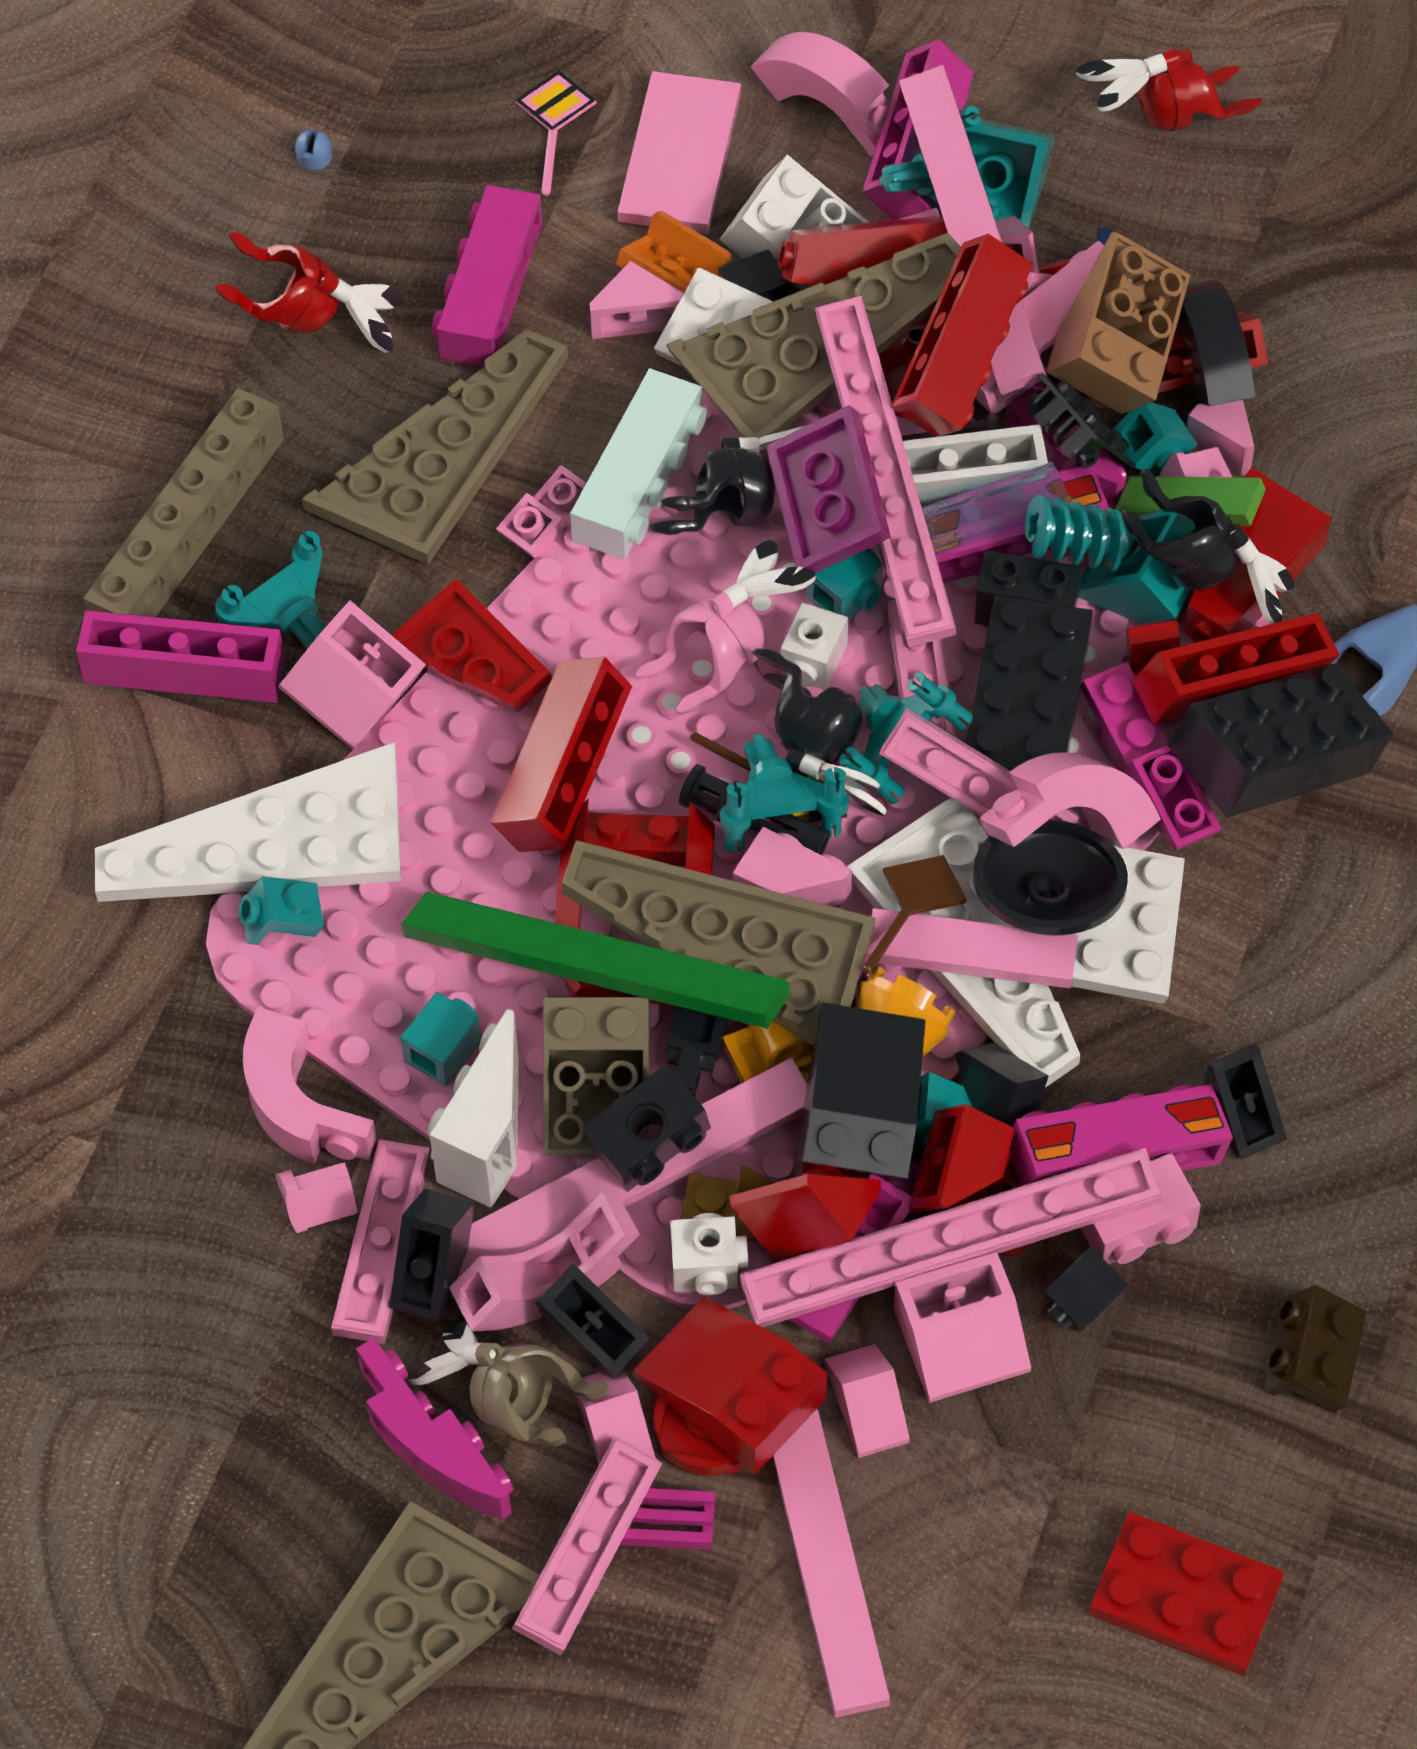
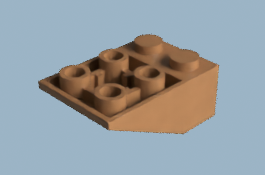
(1121, 326)

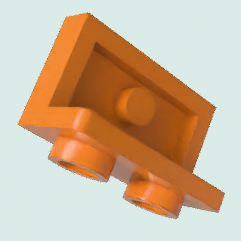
(674, 252)

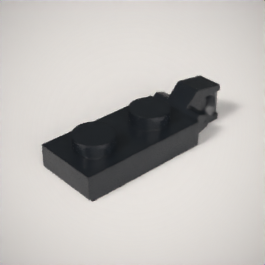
(694, 1044)

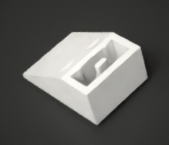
(785, 202)
(478, 1131)

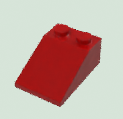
(734, 1382)

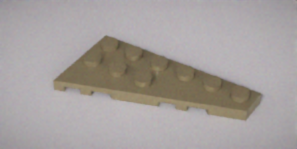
(775, 363)
(440, 456)
(728, 924)
(399, 1629)

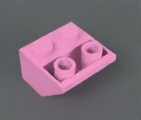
(351, 675)
(962, 1326)

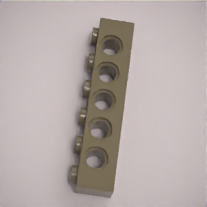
(189, 509)

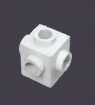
(707, 1254)

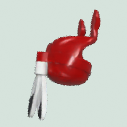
(1167, 88)
(314, 295)

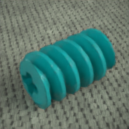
(1078, 530)

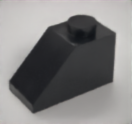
(430, 1253)

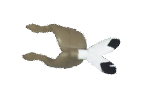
(508, 1383)

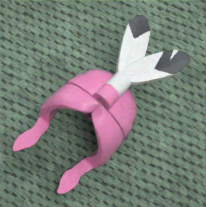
(729, 622)

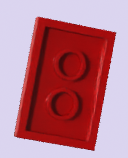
(1186, 1593)

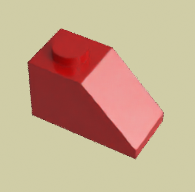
(960, 1157)

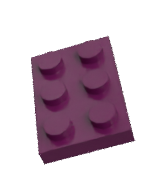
(828, 490)

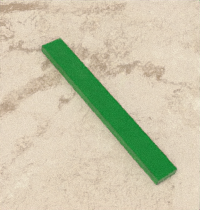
(597, 959)

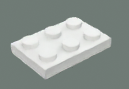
(705, 304)
(1135, 946)

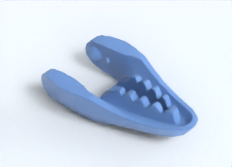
(1391, 648)

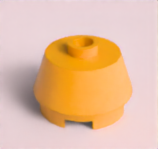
(905, 999)

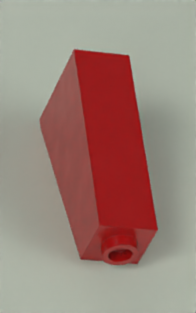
(832, 251)
(1281, 529)

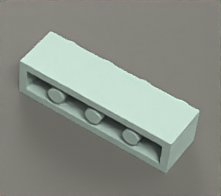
(638, 464)

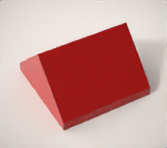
(805, 1212)

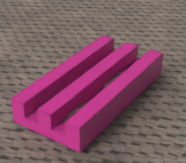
(674, 1539)

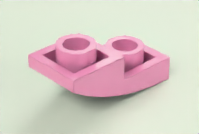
(543, 517)

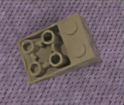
(590, 1061)

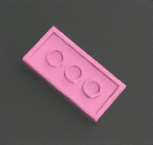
(680, 150)

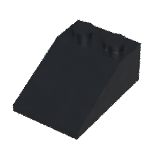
(862, 1091)

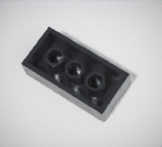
(1029, 680)
(1280, 739)

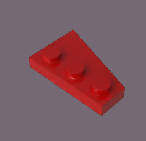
(473, 648)

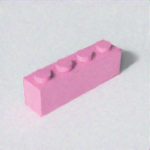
(1045, 312)

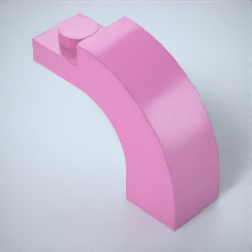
(831, 74)
(1059, 781)
(297, 1124)
(504, 1288)

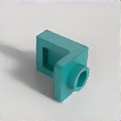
(281, 908)

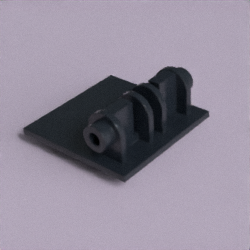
(1075, 424)

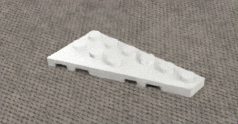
(313, 828)
(1011, 1013)

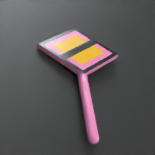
(553, 106)

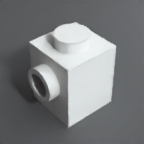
(816, 644)

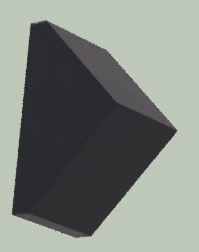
(1000, 1082)
(1246, 1100)
(589, 1323)

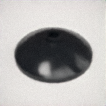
(1053, 880)

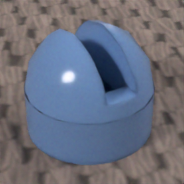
(322, 150)

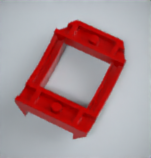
(661, 838)

